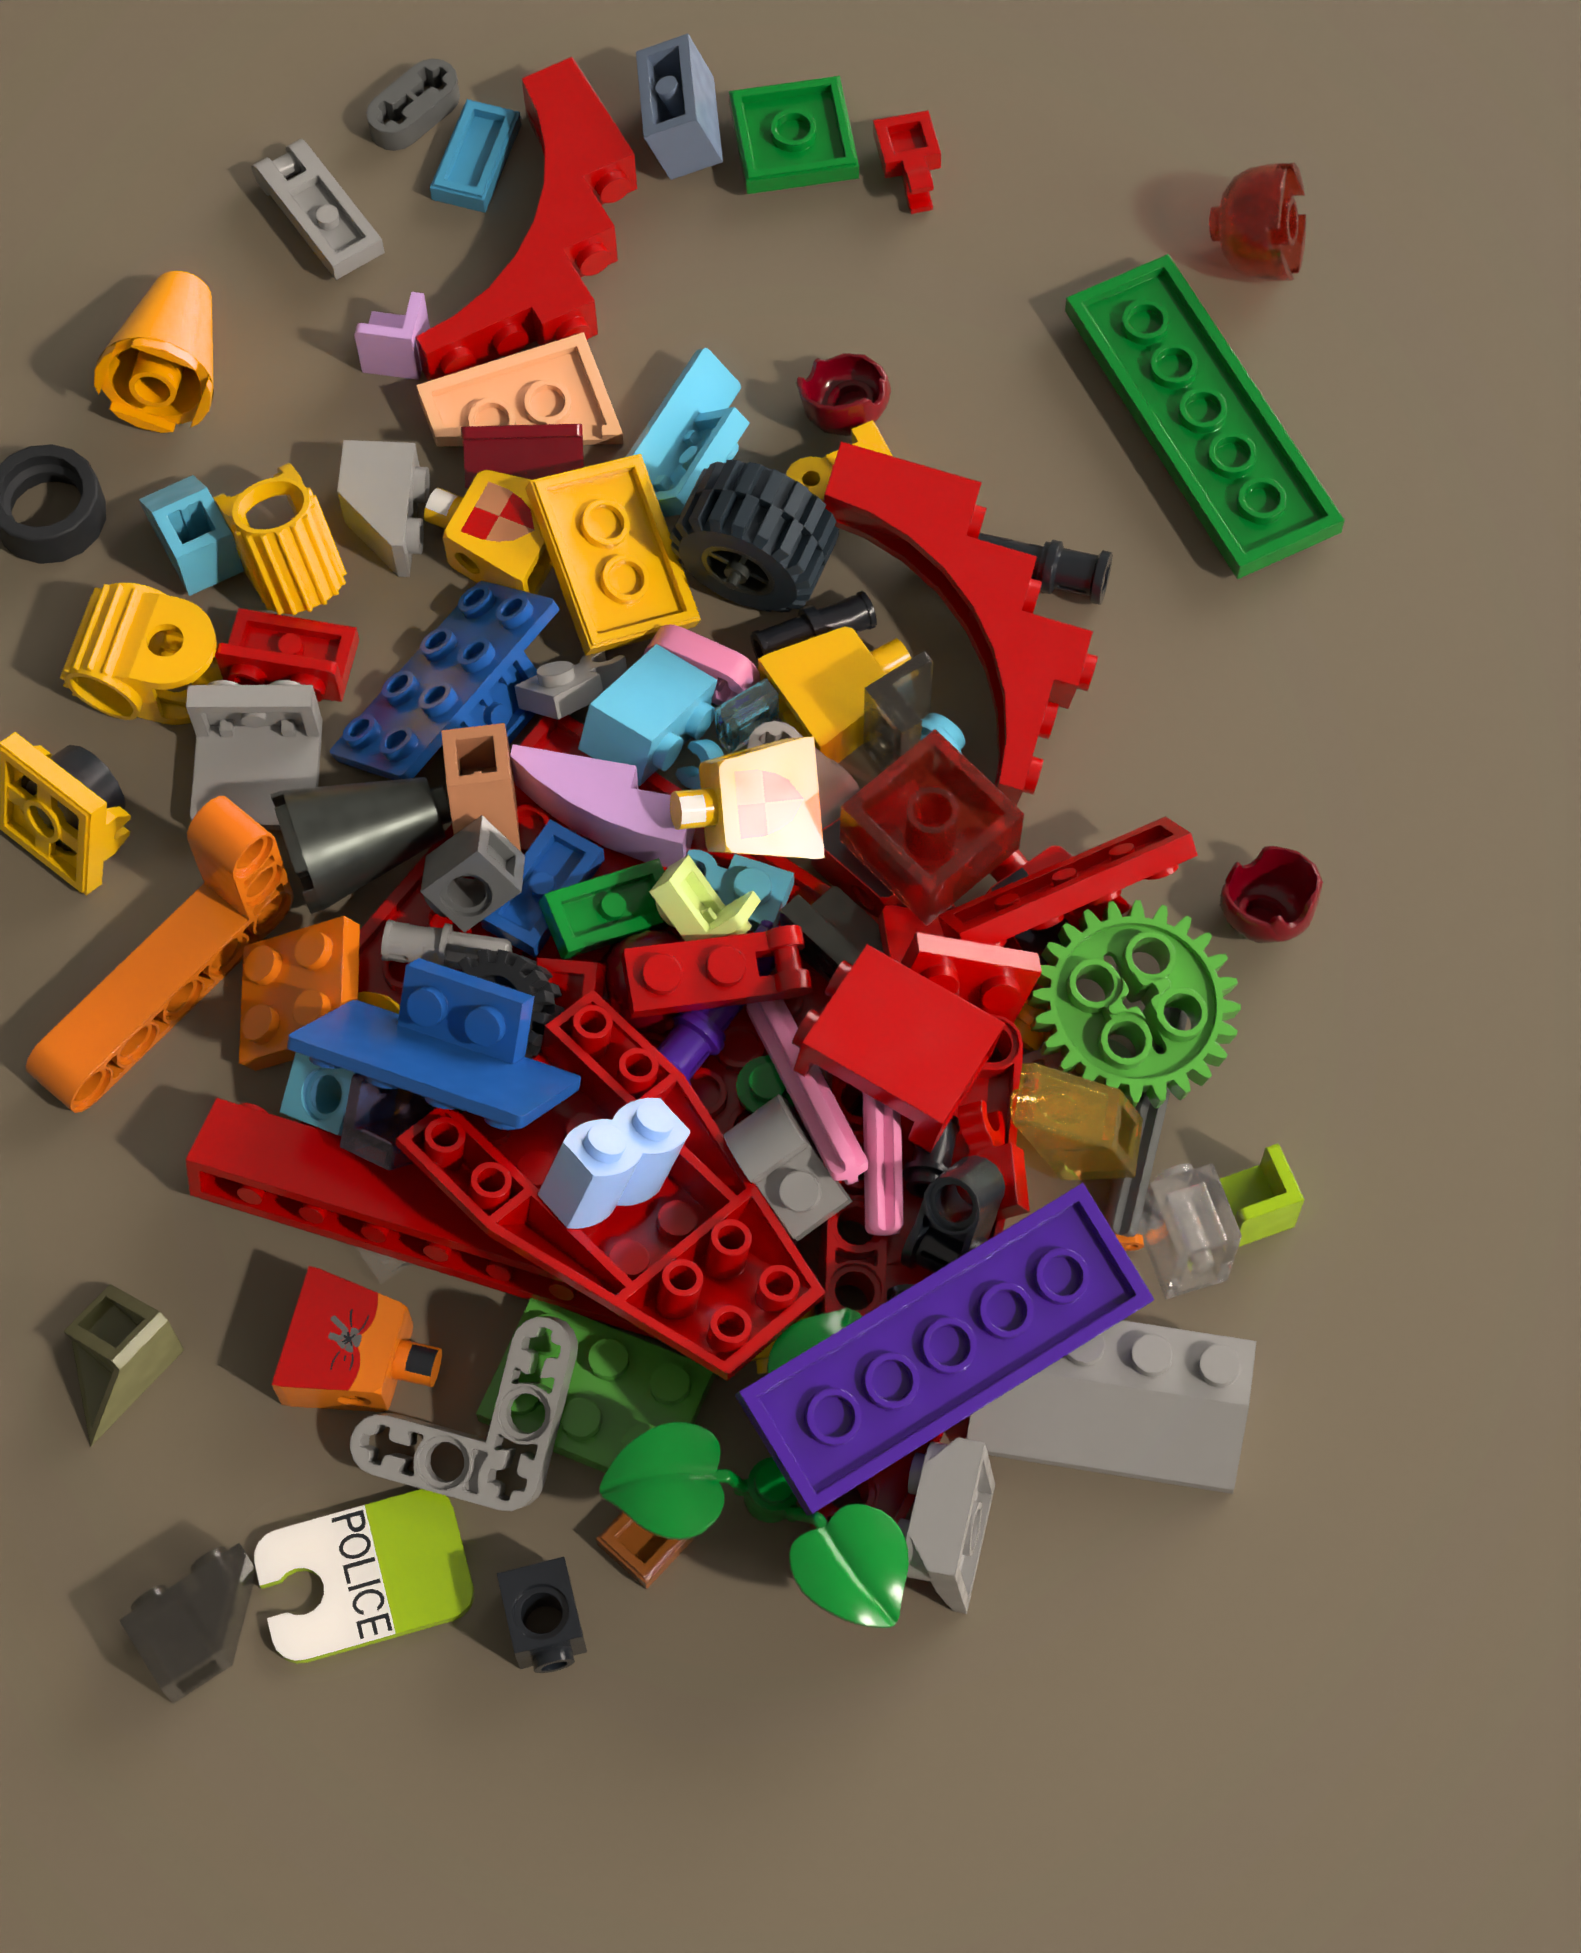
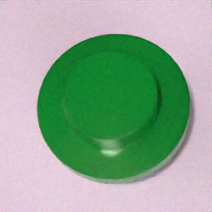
(759, 1083)

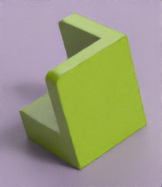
(1264, 1197)

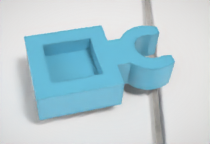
(744, 875)

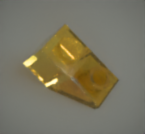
(1077, 1124)

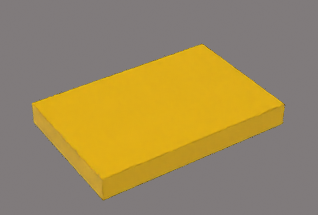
(612, 553)

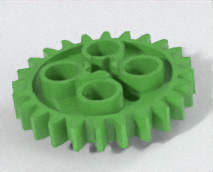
(1185, 982)

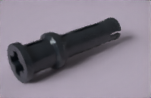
(1063, 567)

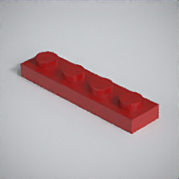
(1080, 880)

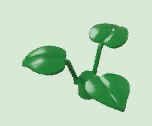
(674, 1490)

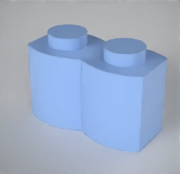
(613, 1162)

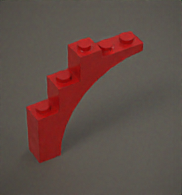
(570, 237)
(934, 529)

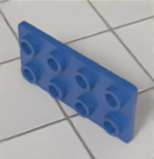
(452, 682)
(451, 1042)

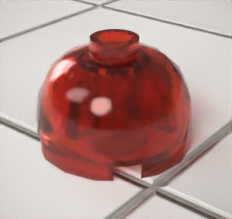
(1261, 222)

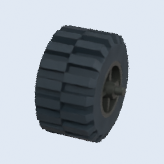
(754, 536)

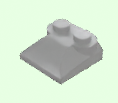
(949, 1517)

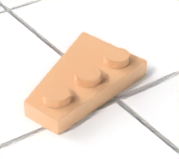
(527, 388)

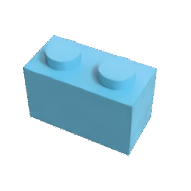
(649, 713)

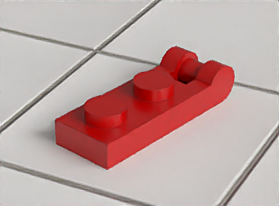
(714, 972)

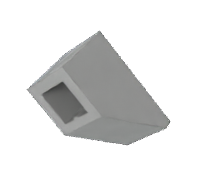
(381, 497)

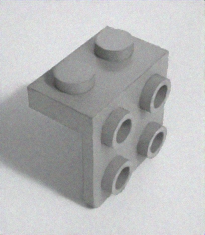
(253, 743)

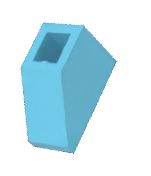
(193, 534)

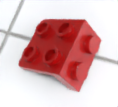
(980, 973)

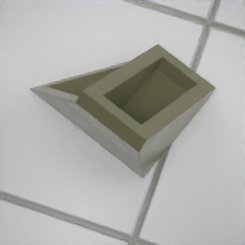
(118, 1355)

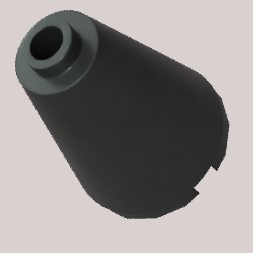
(357, 832)

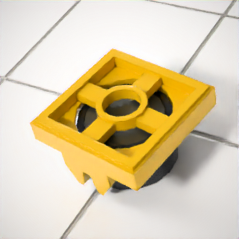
(62, 809)

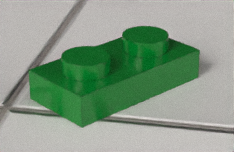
(603, 909)

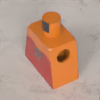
(349, 1348)

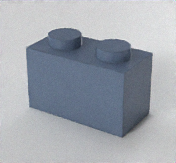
(679, 106)

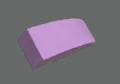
(601, 803)

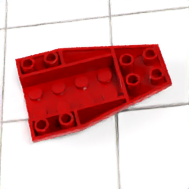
(691, 1264)

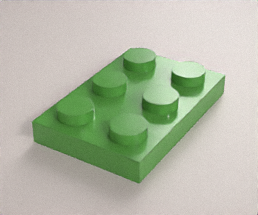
(614, 1390)

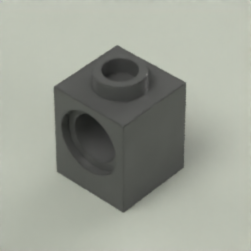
(475, 852)

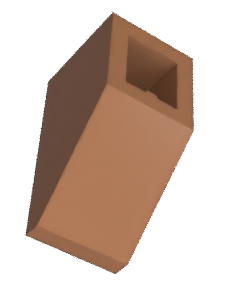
(481, 778)

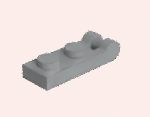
(319, 209)

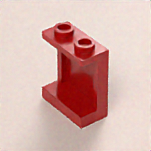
(899, 1041)

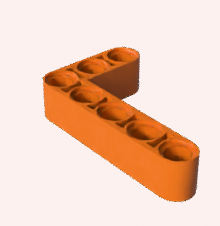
(176, 965)

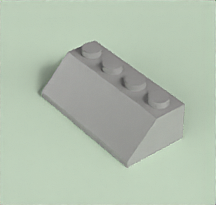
(1132, 1407)

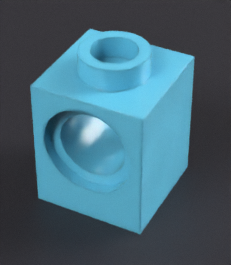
(317, 1094)

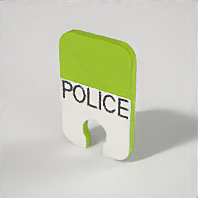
(382, 1573)

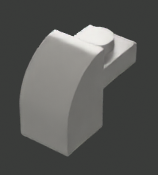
(786, 1167)

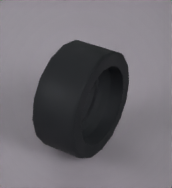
(67, 537)

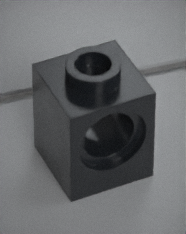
(534, 1587)

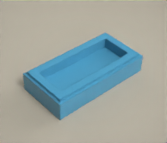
(475, 156)

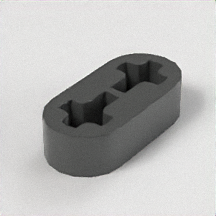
(409, 101)

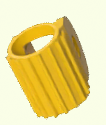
(288, 564)
(138, 647)

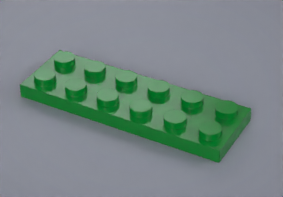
(1204, 416)

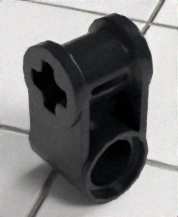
(946, 1222)

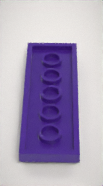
(944, 1349)

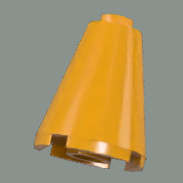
(162, 357)

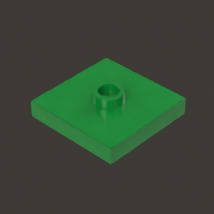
(793, 135)

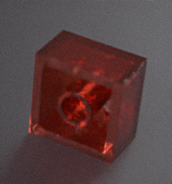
(931, 826)

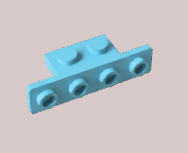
(691, 430)

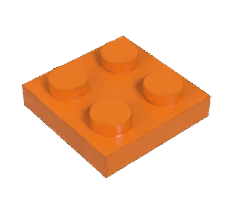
(292, 984)

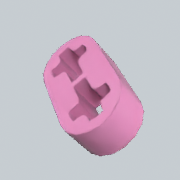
(729, 667)

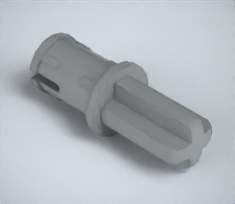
(438, 945)

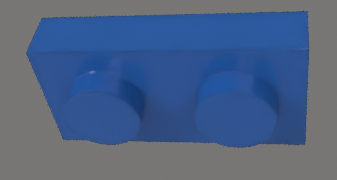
(551, 863)

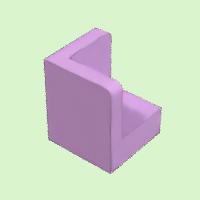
(389, 340)

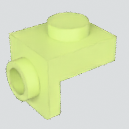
(693, 906)

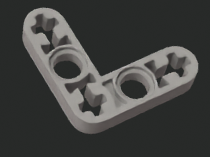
(480, 1454)

